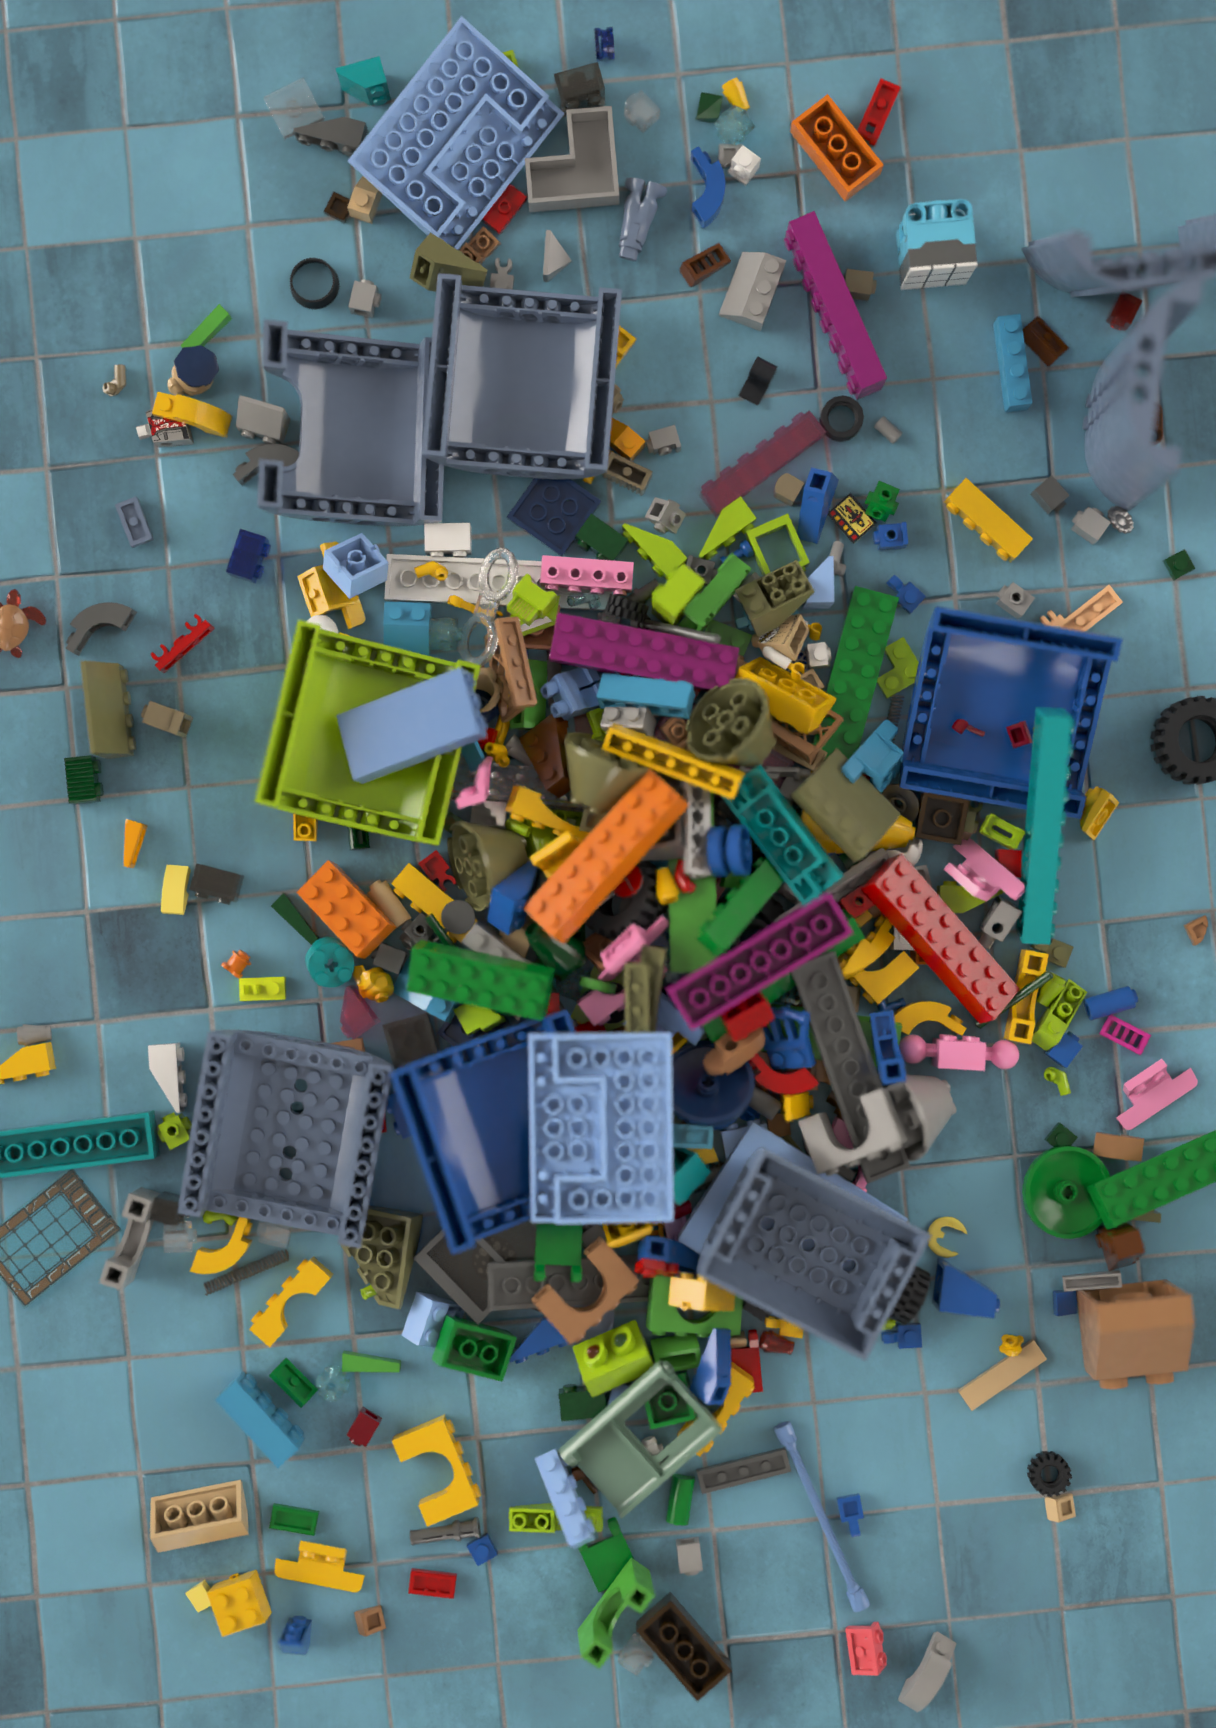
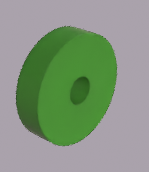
(598, 985)

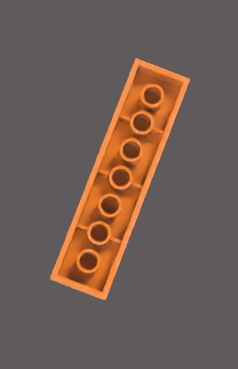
(606, 856)

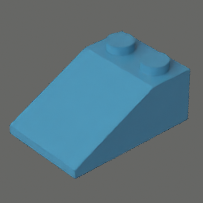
(407, 626)
(438, 1007)

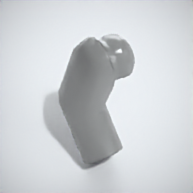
(836, 551)

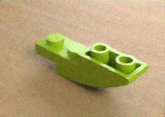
(544, 1519)

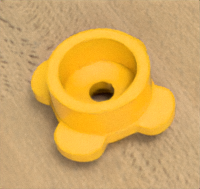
(1011, 1345)

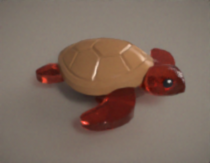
(15, 624)

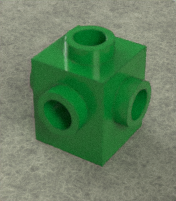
(882, 501)

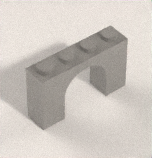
(485, 939)
(884, 1134)
(123, 1265)

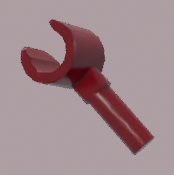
(961, 725)

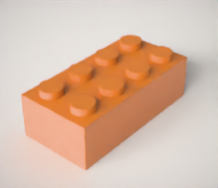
(836, 147)
(346, 909)

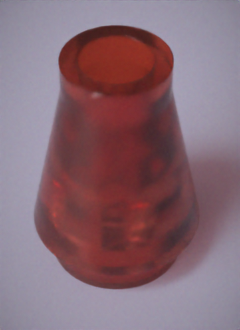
(775, 1343)

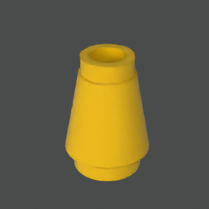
(735, 93)
(665, 887)

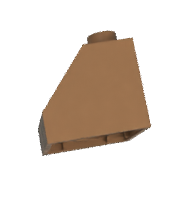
(1135, 1332)

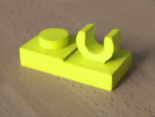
(262, 988)

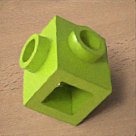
(167, 1133)

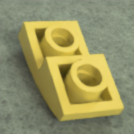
(174, 889)

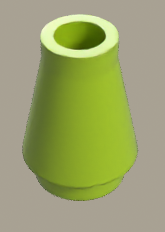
(1051, 990)

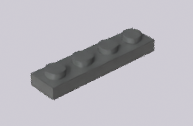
(743, 1470)

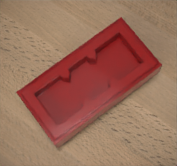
(504, 209)
(432, 1583)

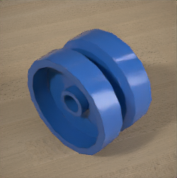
(729, 850)

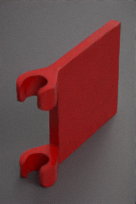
(749, 1359)

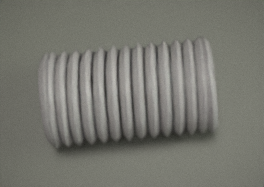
(894, 433)

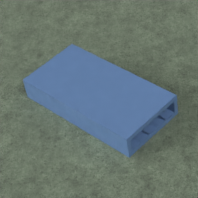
(412, 725)

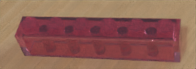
(762, 463)

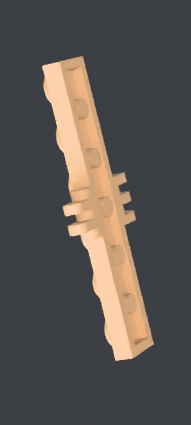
(1088, 613)

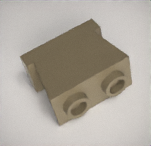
(166, 719)

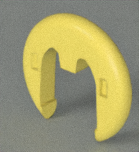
(935, 1232)

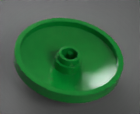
(1057, 1191)

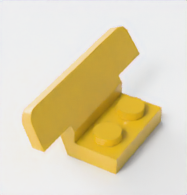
(324, 594)
(320, 1566)

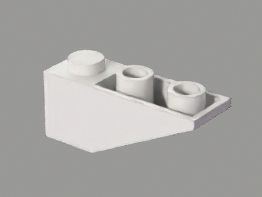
(167, 1070)

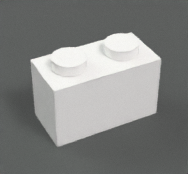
(448, 539)

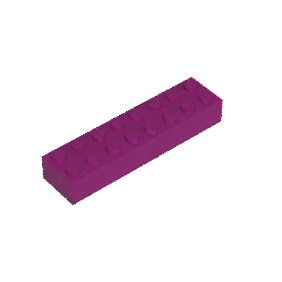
(835, 306)
(641, 653)
(759, 960)

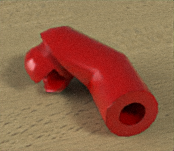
(682, 880)

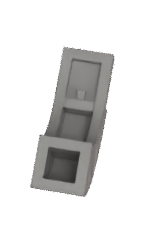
(930, 1675)

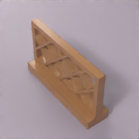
(516, 666)
(799, 746)

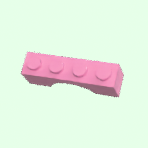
(600, 1005)

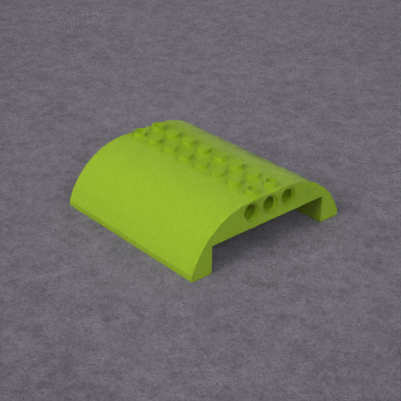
(306, 756)

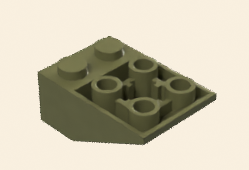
(437, 257)
(774, 597)

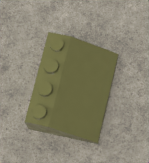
(107, 709)
(847, 812)

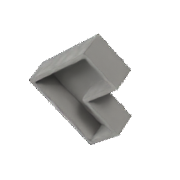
(586, 175)

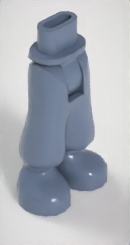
(638, 215)

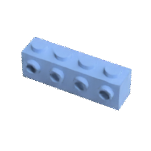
(565, 1500)

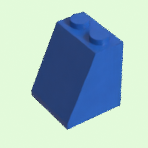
(961, 1293)

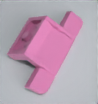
(473, 795)
(982, 873)
(629, 946)
(1152, 1092)

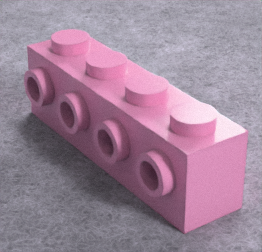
(586, 575)

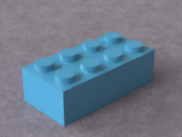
(261, 1419)

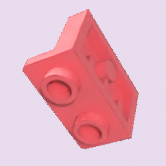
(866, 1649)

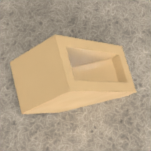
(364, 201)

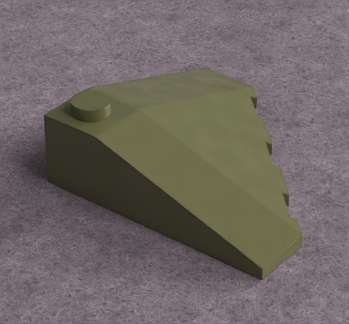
(387, 1252)

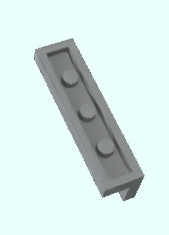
(696, 829)

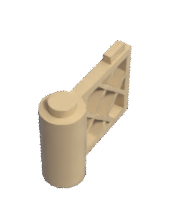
(388, 903)

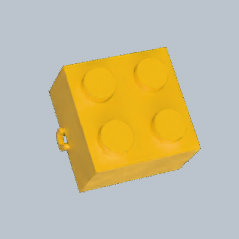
(699, 1294)
(239, 1602)

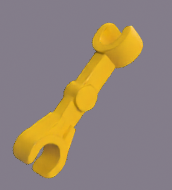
(460, 603)

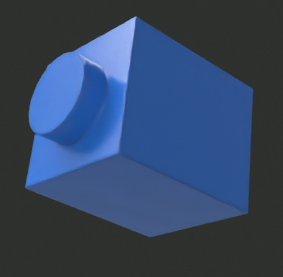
(1065, 1050)

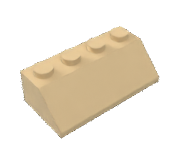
(198, 1516)

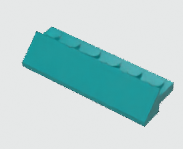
(783, 836)

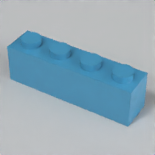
(1012, 363)
(660, 696)

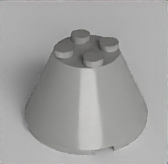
(923, 1109)

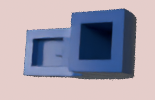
(711, 201)
(886, 1047)

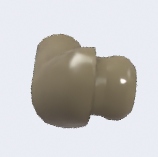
(118, 383)

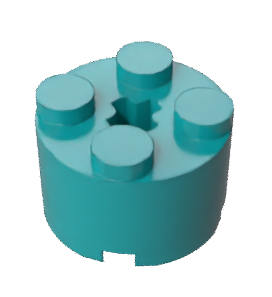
(317, 959)

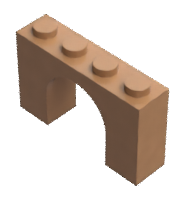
(574, 1321)

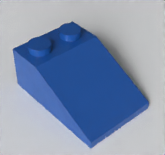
(510, 897)

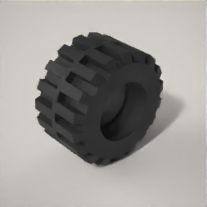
(912, 1296)

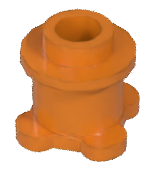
(237, 963)

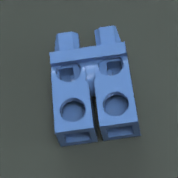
(572, 692)

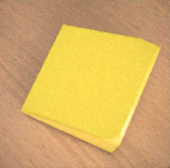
(198, 1596)

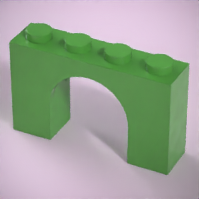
(665, 1317)
(630, 1588)

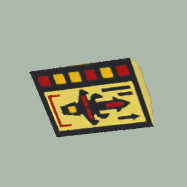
(851, 518)

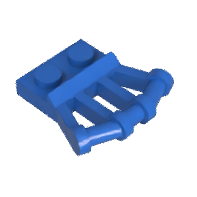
(792, 1050)

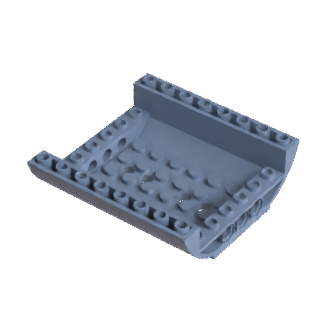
(1068, 263)
(248, 1120)

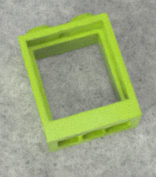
(768, 528)

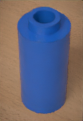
(1110, 1002)

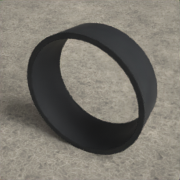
(320, 303)

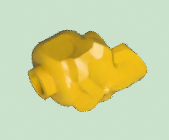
(373, 983)

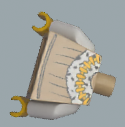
(786, 641)

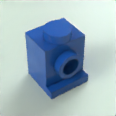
(885, 543)

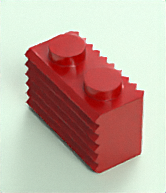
(747, 1016)

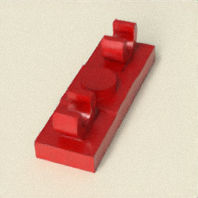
(183, 644)

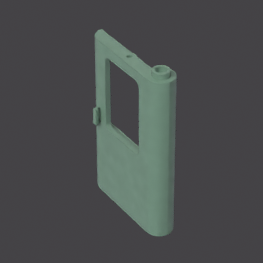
(619, 1460)

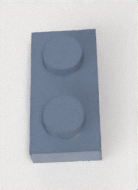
(134, 522)

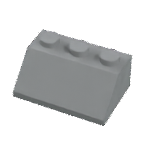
(752, 289)

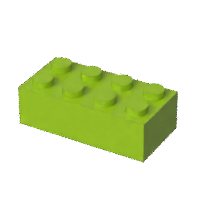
(676, 594)

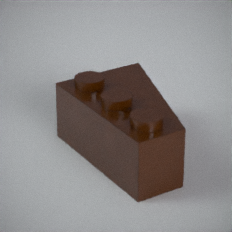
(548, 754)

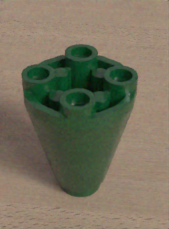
(554, 954)

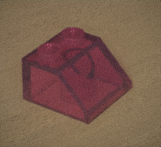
(356, 1014)

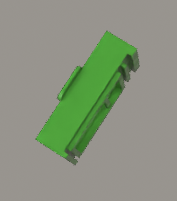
(717, 593)

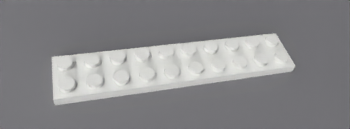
(462, 580)

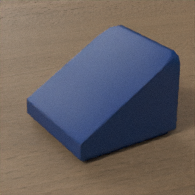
(1064, 1302)

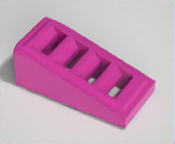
(1141, 1046)

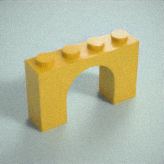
(881, 983)
(438, 1437)

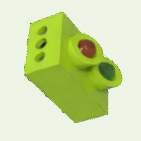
(613, 1358)

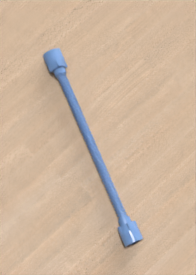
(856, 1594)

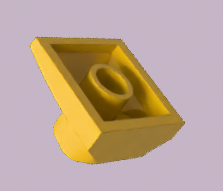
(1097, 811)
(624, 1233)

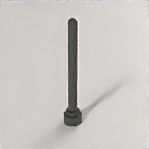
(676, 630)

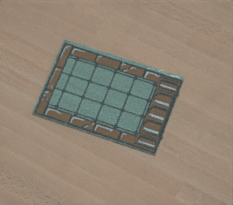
(52, 1236)

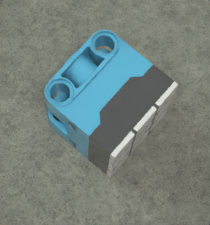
(936, 244)

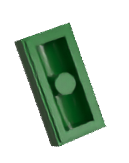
(680, 1499)

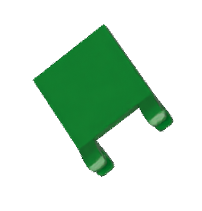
(558, 1246)
(607, 1557)

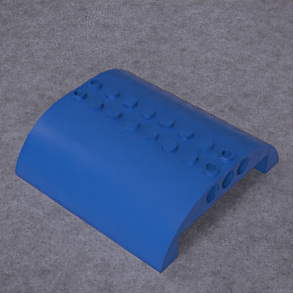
(993, 678)
(474, 1128)

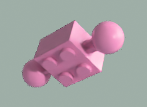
(959, 1054)

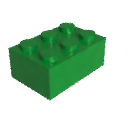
(474, 1348)

